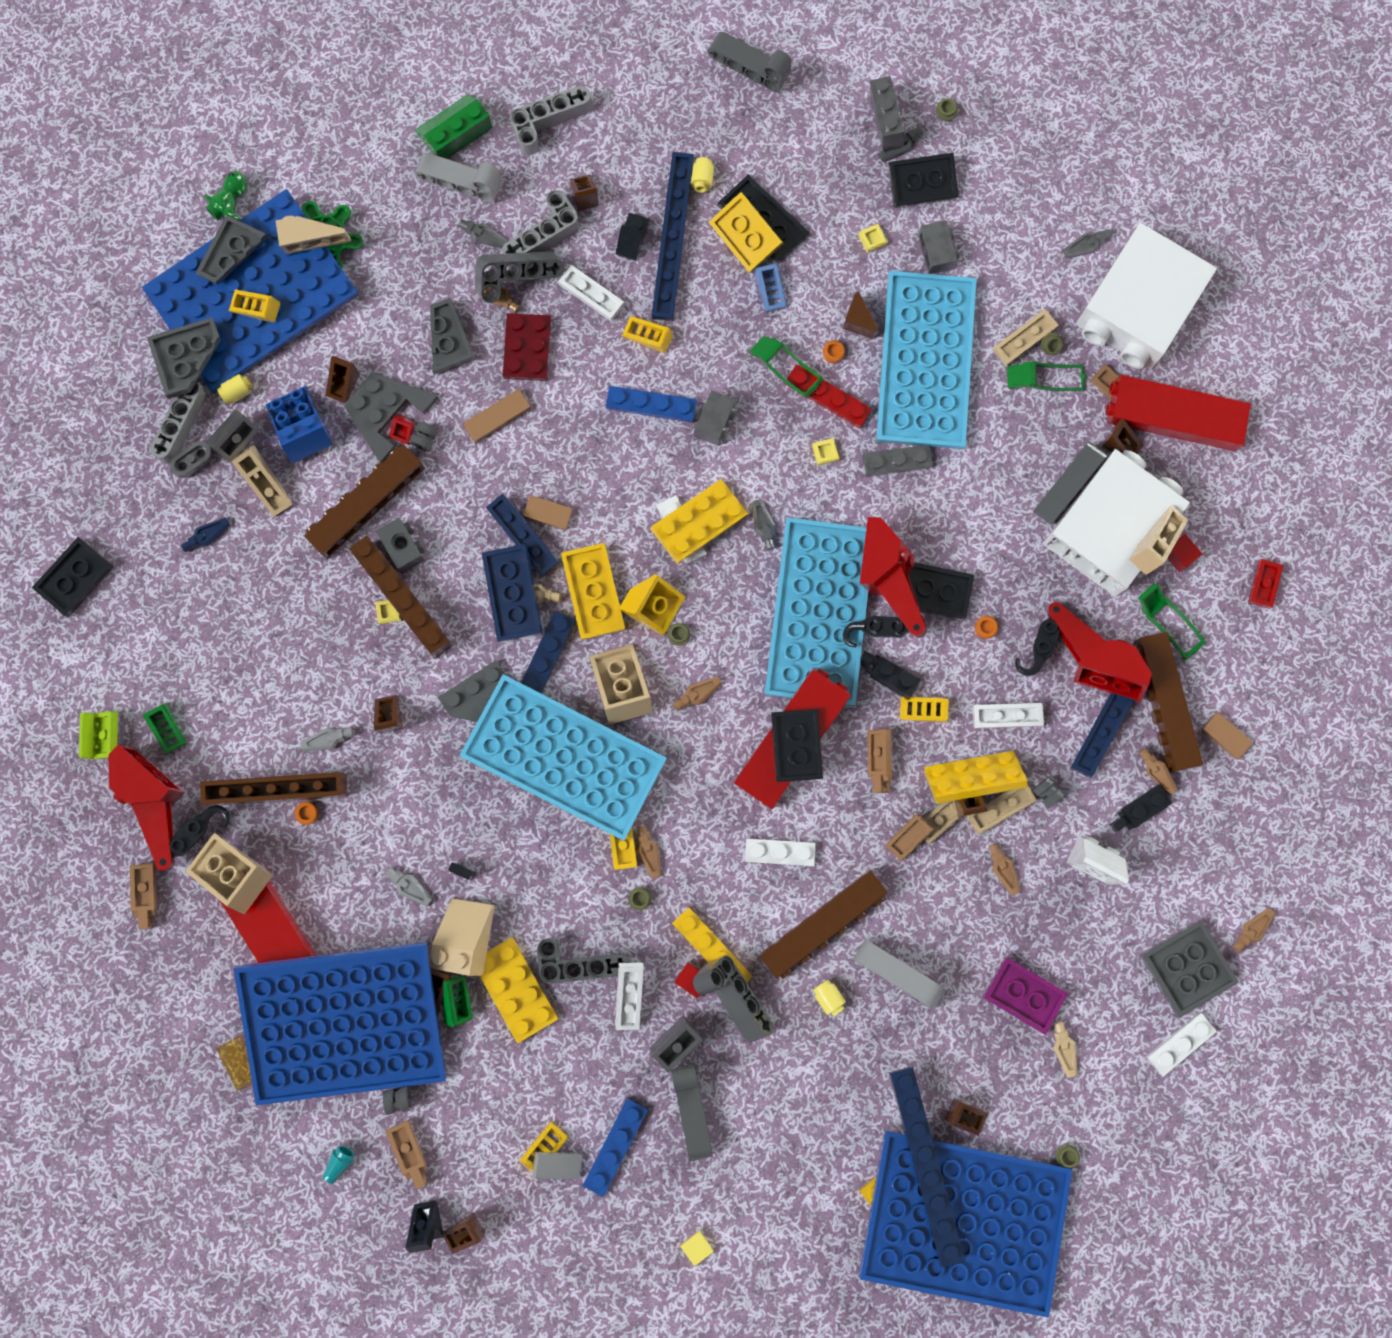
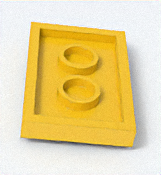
(745, 232)

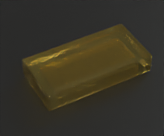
(236, 1062)

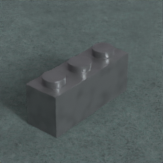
(886, 113)

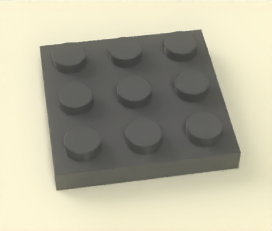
(1189, 968)

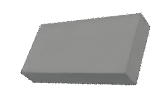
(557, 1165)

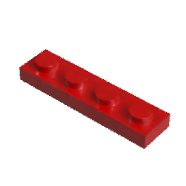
(830, 397)

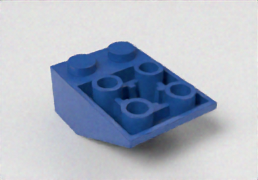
(298, 424)

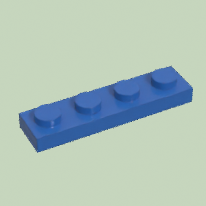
(651, 404)
(615, 1147)

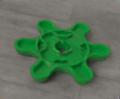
(337, 218)

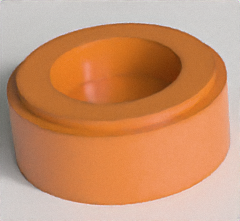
(833, 351)
(986, 627)
(307, 813)

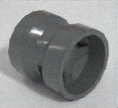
(423, 436)
(1048, 791)
(397, 1100)

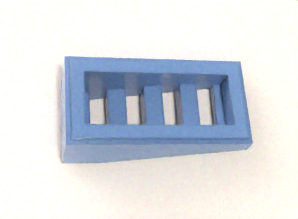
(759, 272)

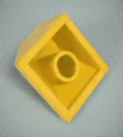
(653, 603)

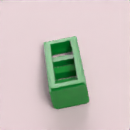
(158, 732)
(464, 1013)

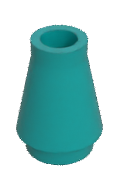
(338, 1163)

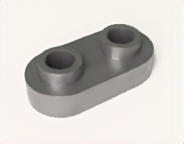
(191, 457)

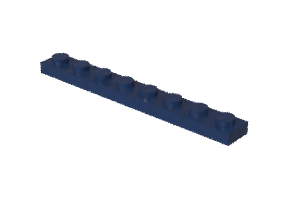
(672, 236)
(926, 1167)

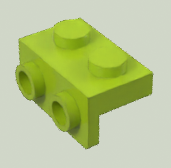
(97, 734)

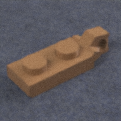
(880, 759)
(143, 894)
(408, 1153)

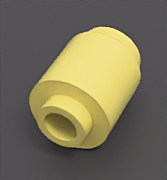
(702, 175)
(235, 389)
(829, 998)

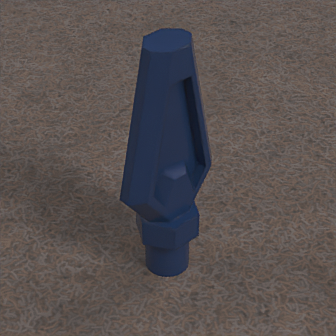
(206, 534)

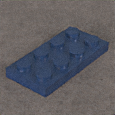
(512, 593)

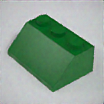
(455, 127)

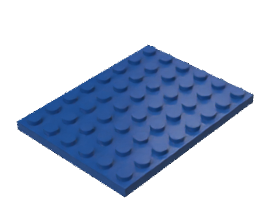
(304, 282)
(340, 1023)
(1005, 1218)

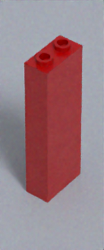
(1178, 412)
(815, 692)
(270, 929)

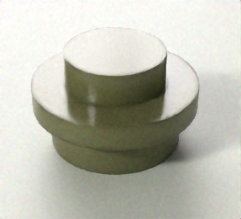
(946, 109)
(1051, 344)
(678, 634)
(639, 898)
(1067, 1156)

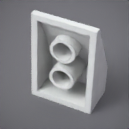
(1098, 862)

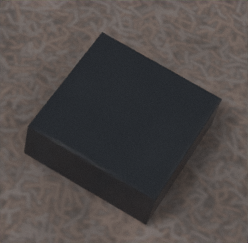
(461, 871)

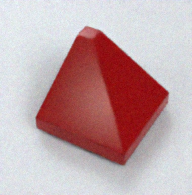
(401, 429)

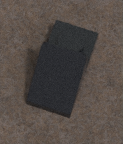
(632, 236)
(424, 1227)

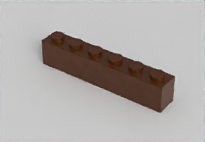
(364, 501)
(400, 597)
(1169, 704)
(273, 789)
(822, 924)

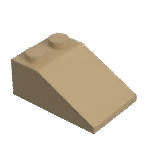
(621, 684)
(228, 874)
(462, 938)

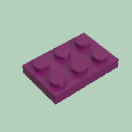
(1025, 995)

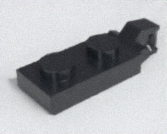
(890, 674)
(1141, 809)

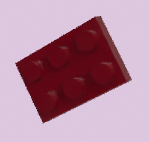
(526, 347)

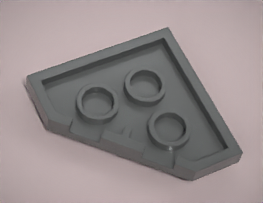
(183, 354)
(472, 695)

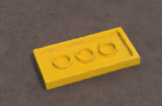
(699, 521)
(593, 591)
(975, 777)
(516, 991)

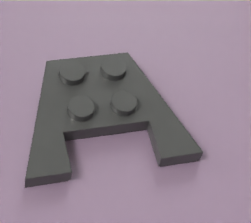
(376, 405)

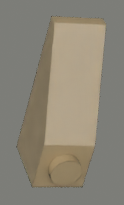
(303, 234)
(262, 480)
(1159, 541)

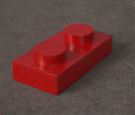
(1265, 583)

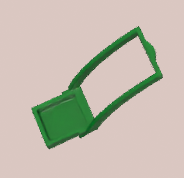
(767, 348)
(1025, 376)
(1154, 601)

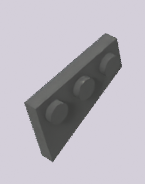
(229, 249)
(449, 341)

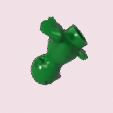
(223, 201)

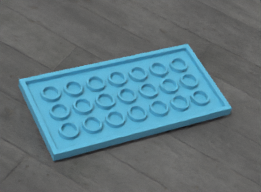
(926, 360)
(814, 604)
(563, 757)

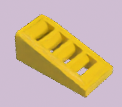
(268, 309)
(665, 333)
(943, 718)
(537, 1143)

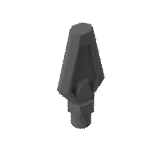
(909, 138)

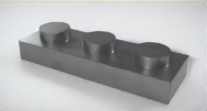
(897, 460)

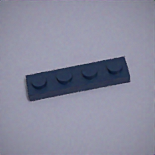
(522, 533)
(548, 651)
(1101, 734)

